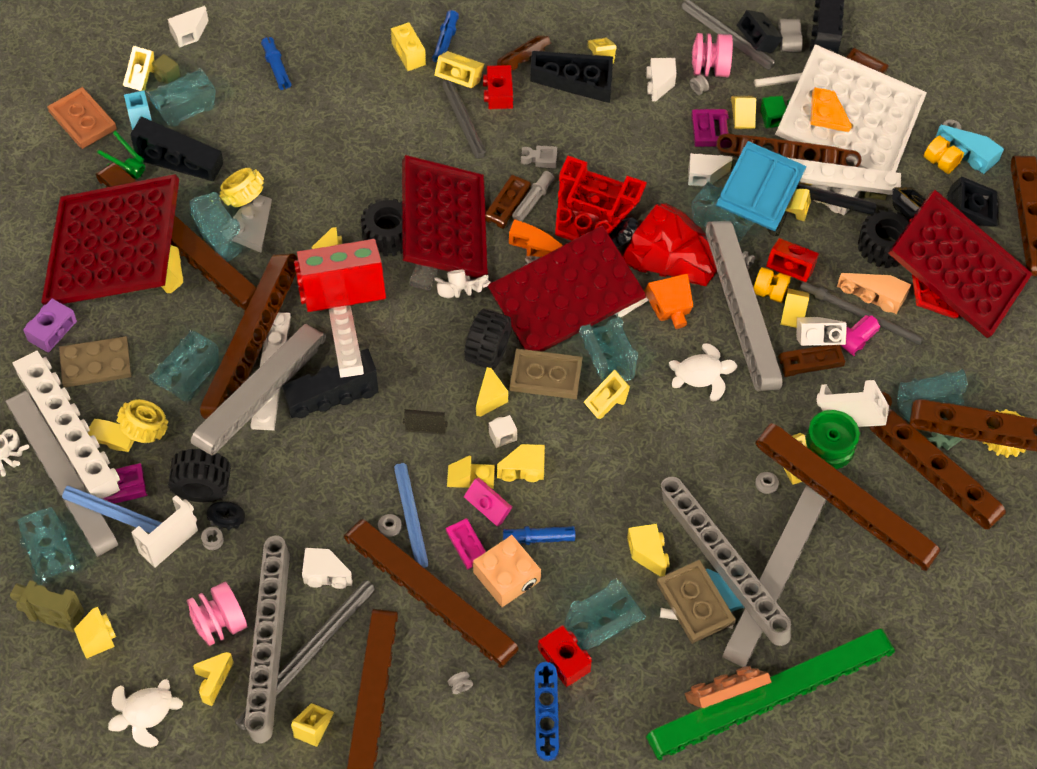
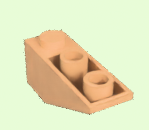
(880, 290)

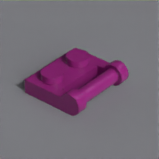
(704, 127)

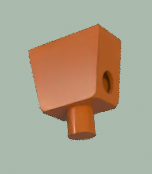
(671, 299)

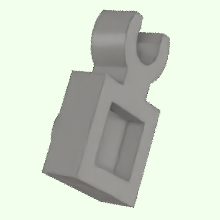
(543, 156)

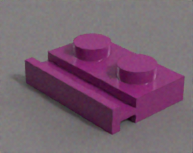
(131, 484)

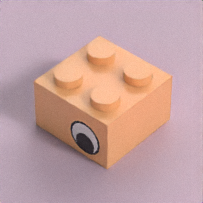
(506, 571)

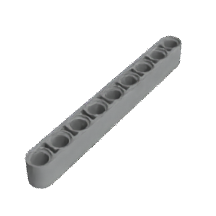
(743, 306)
(257, 390)
(60, 471)
(726, 568)
(776, 573)
(269, 646)

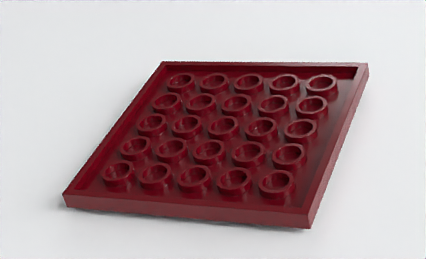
(111, 240)

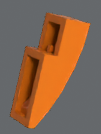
(531, 238)

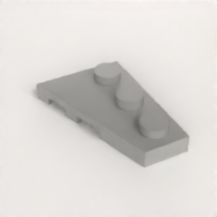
(253, 222)

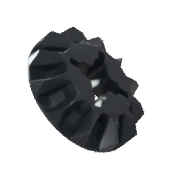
(624, 231)
(220, 509)

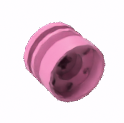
(712, 55)
(217, 614)

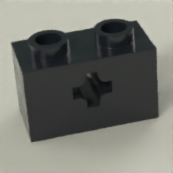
(759, 31)

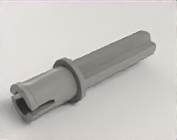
(537, 190)

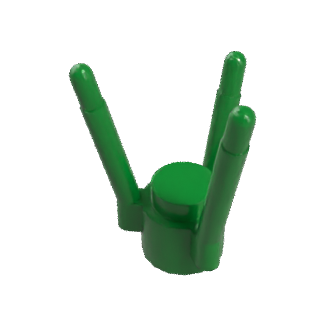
(134, 166)

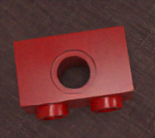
(499, 87)
(792, 260)
(568, 669)

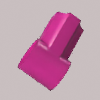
(860, 333)

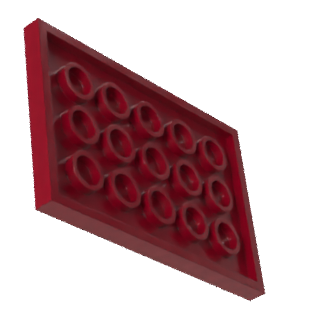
(443, 217)
(960, 263)
(566, 290)

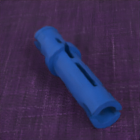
(447, 31)
(273, 56)
(533, 535)

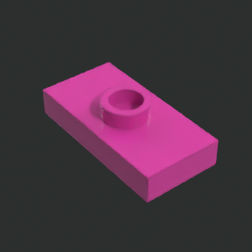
(488, 502)
(465, 542)

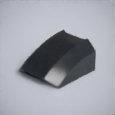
(907, 201)
(975, 201)

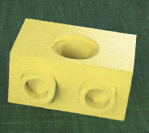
(408, 46)
(459, 69)

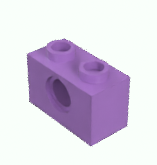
(59, 322)

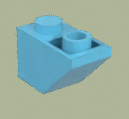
(137, 107)

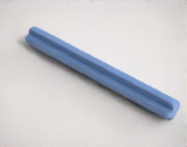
(109, 509)
(411, 515)

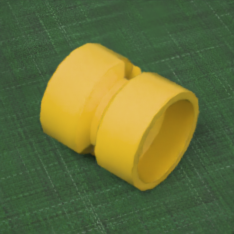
(946, 156)
(772, 285)

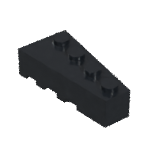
(828, 24)
(574, 73)
(175, 151)
(328, 389)

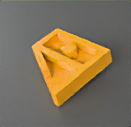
(828, 111)

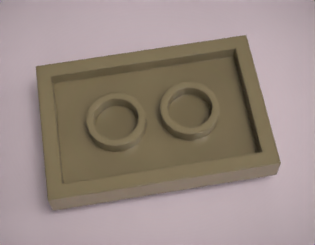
(95, 362)
(546, 373)
(695, 601)

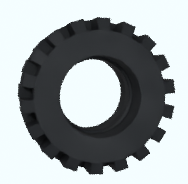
(380, 214)
(873, 246)
(487, 339)
(199, 476)

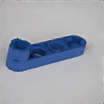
(549, 711)

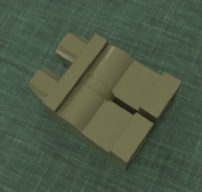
(49, 607)

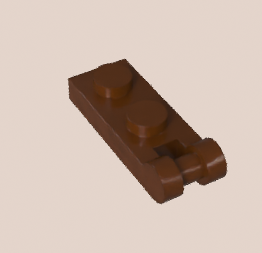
(523, 52)
(507, 201)
(811, 359)

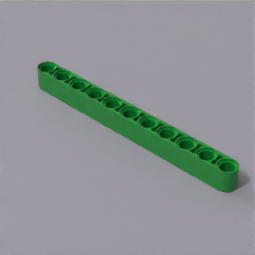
(783, 688)

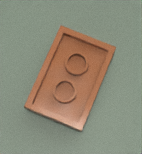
(82, 117)
(727, 687)

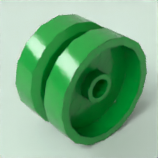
(833, 437)

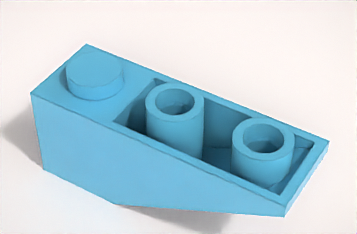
(978, 149)

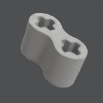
(791, 32)

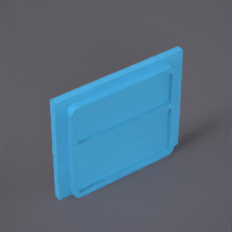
(761, 186)

